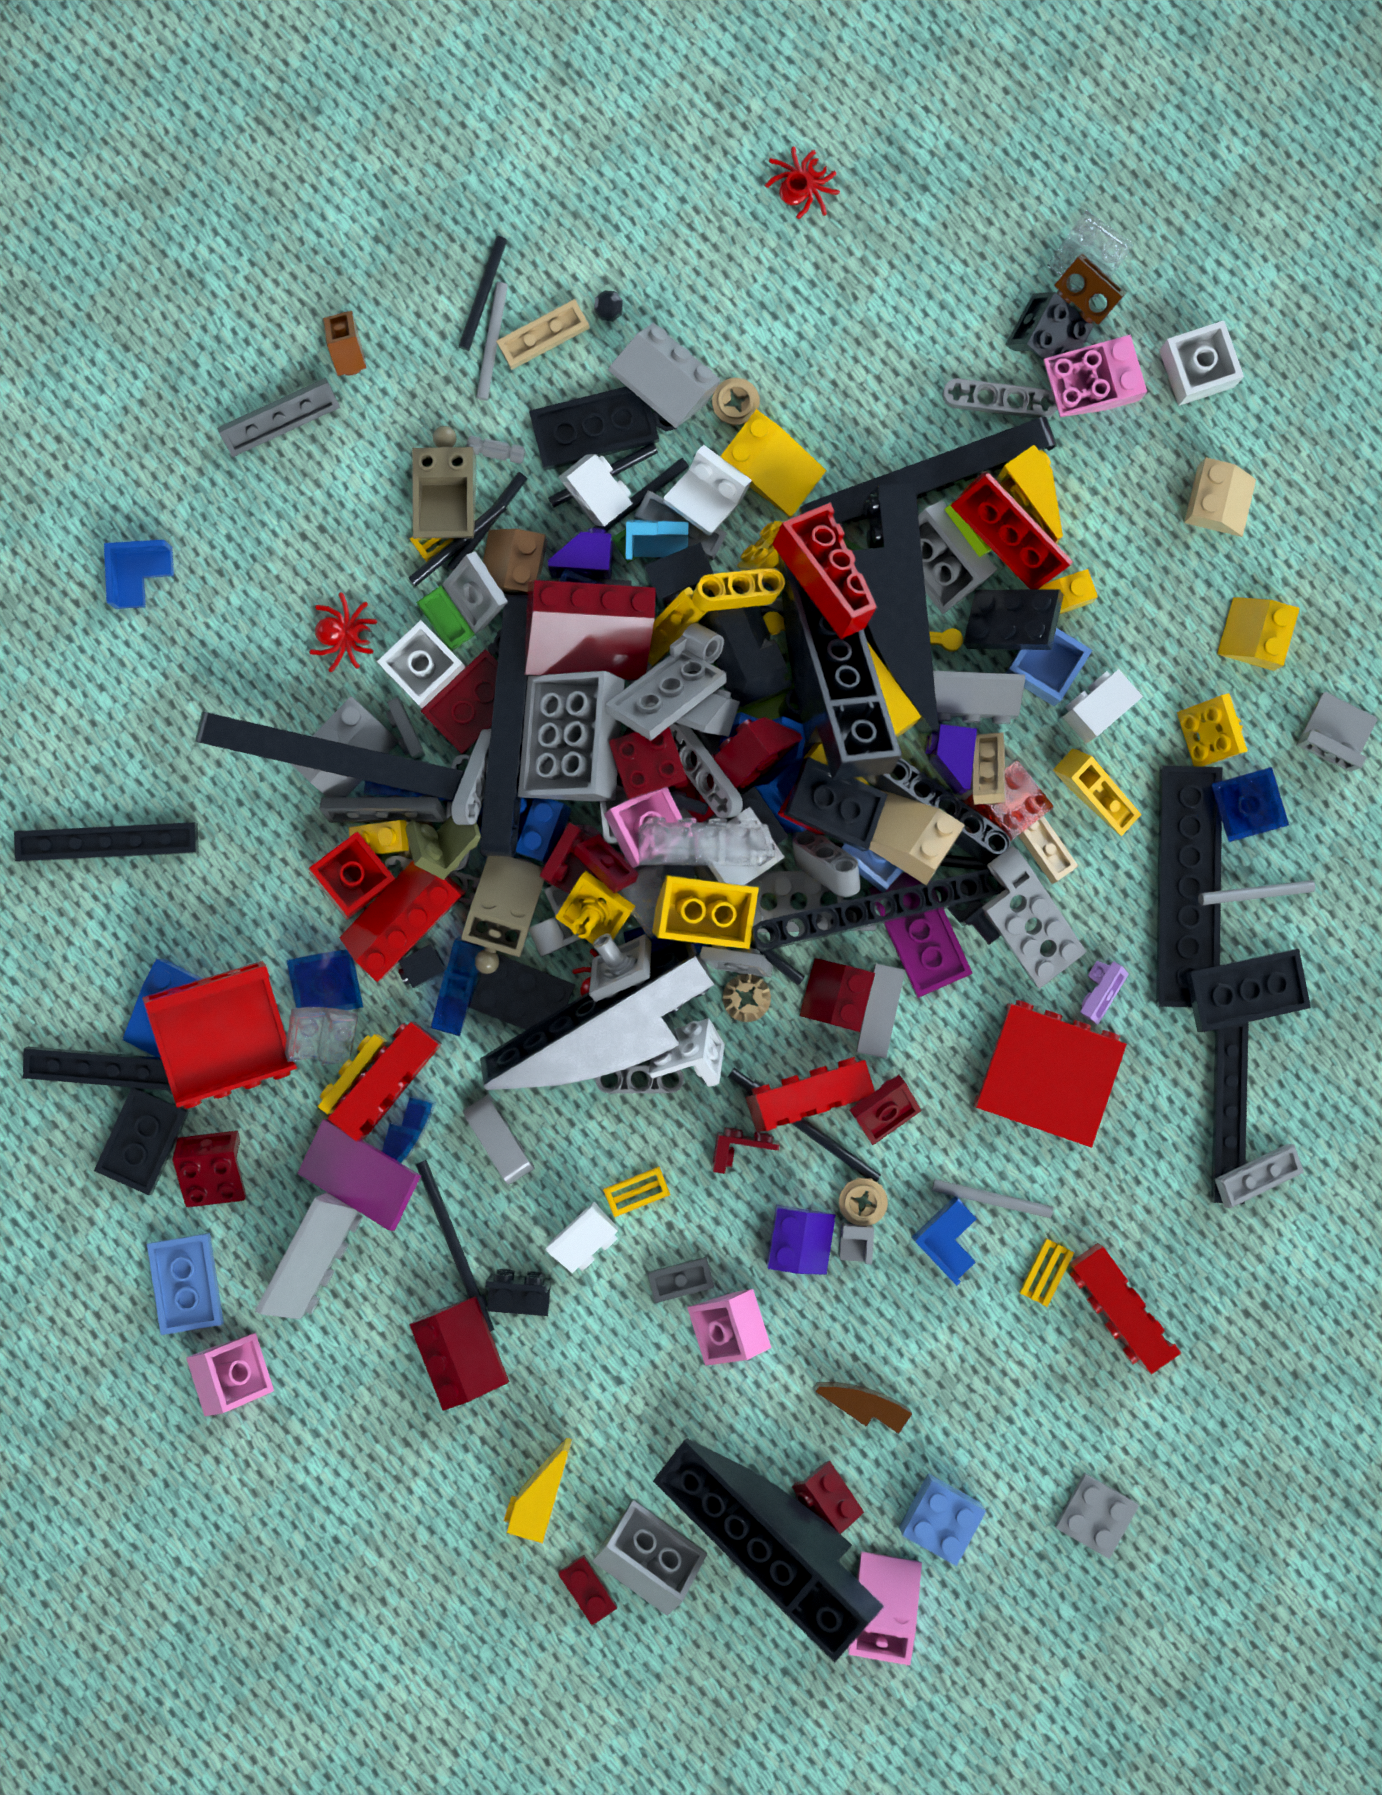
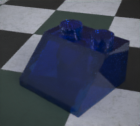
(1250, 805)
(325, 981)

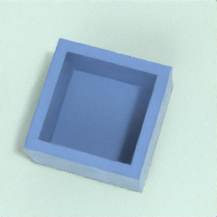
(1051, 671)
(942, 1519)

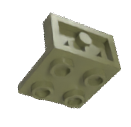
(441, 850)

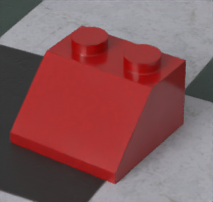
(351, 875)

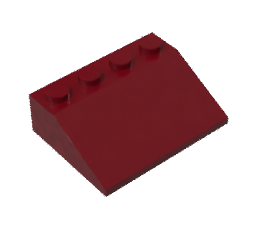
(588, 628)

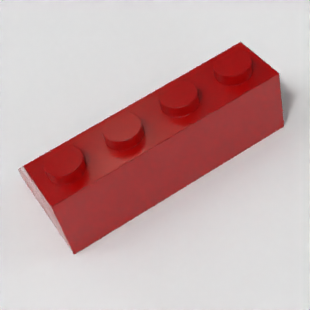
(1010, 532)
(399, 919)

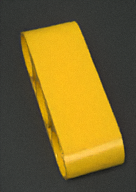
(748, 580)

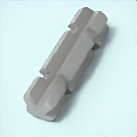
(496, 449)

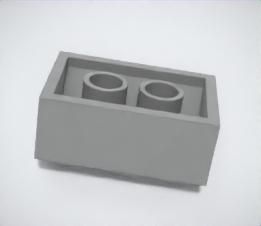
(664, 375)
(948, 559)
(978, 696)
(712, 714)
(353, 727)
(650, 1558)

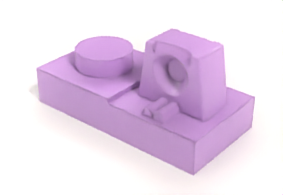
(1109, 982)

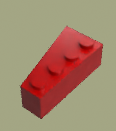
(826, 569)
(385, 1081)
(809, 1095)
(1122, 1309)

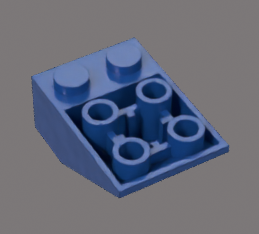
(539, 827)

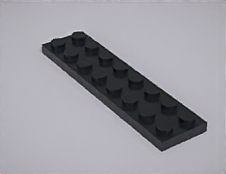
(1186, 867)

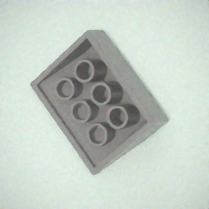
(569, 737)
(310, 1258)

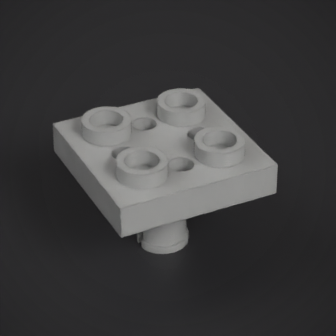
(619, 966)

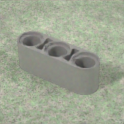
(826, 863)
(625, 1083)
(497, 1139)

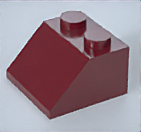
(837, 994)

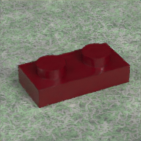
(606, 863)
(587, 1590)

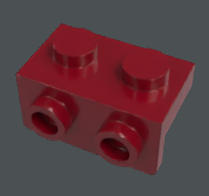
(828, 1497)

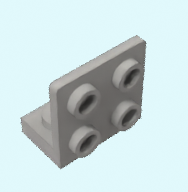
(1337, 732)

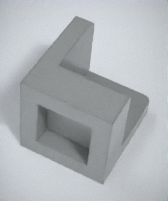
(857, 1243)

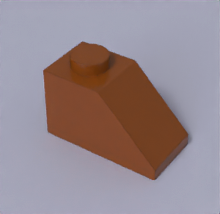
(344, 344)

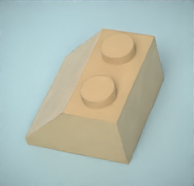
(1220, 497)

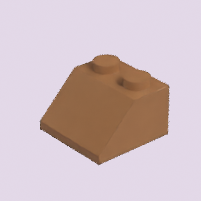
(514, 558)

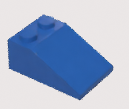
(161, 977)

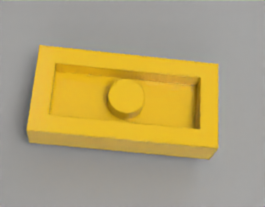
(384, 836)

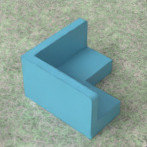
(655, 538)

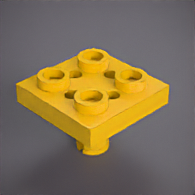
(762, 554)
(1217, 729)
(593, 916)

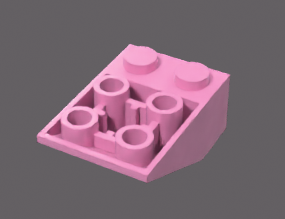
(1096, 377)
(897, 1587)

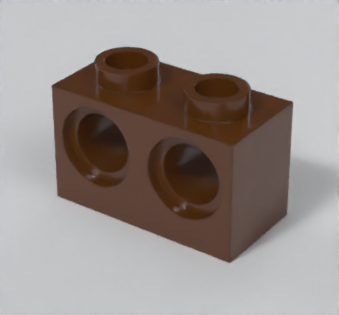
(1094, 283)

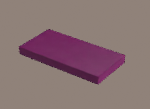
(925, 943)
(359, 1175)

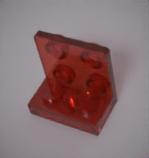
(1022, 805)

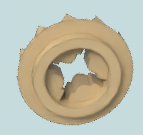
(742, 389)
(748, 1012)
(870, 1213)

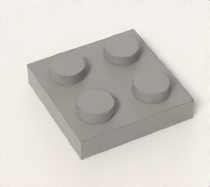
(475, 592)
(746, 962)
(1096, 1515)

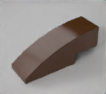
(865, 1404)

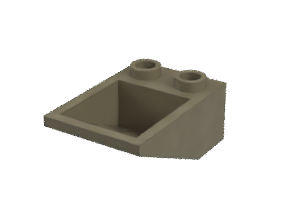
(444, 492)
(505, 902)

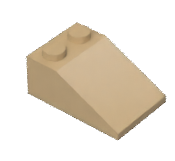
(914, 836)

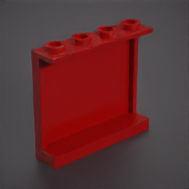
(219, 1034)
(1051, 1073)

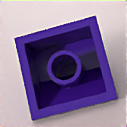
(586, 555)
(952, 755)
(800, 1240)

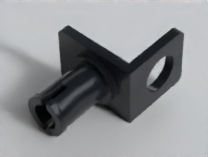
(975, 916)

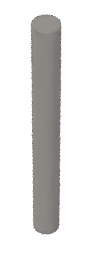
(491, 344)
(1256, 892)
(992, 1198)

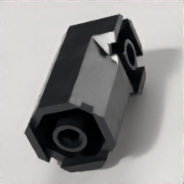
(748, 657)

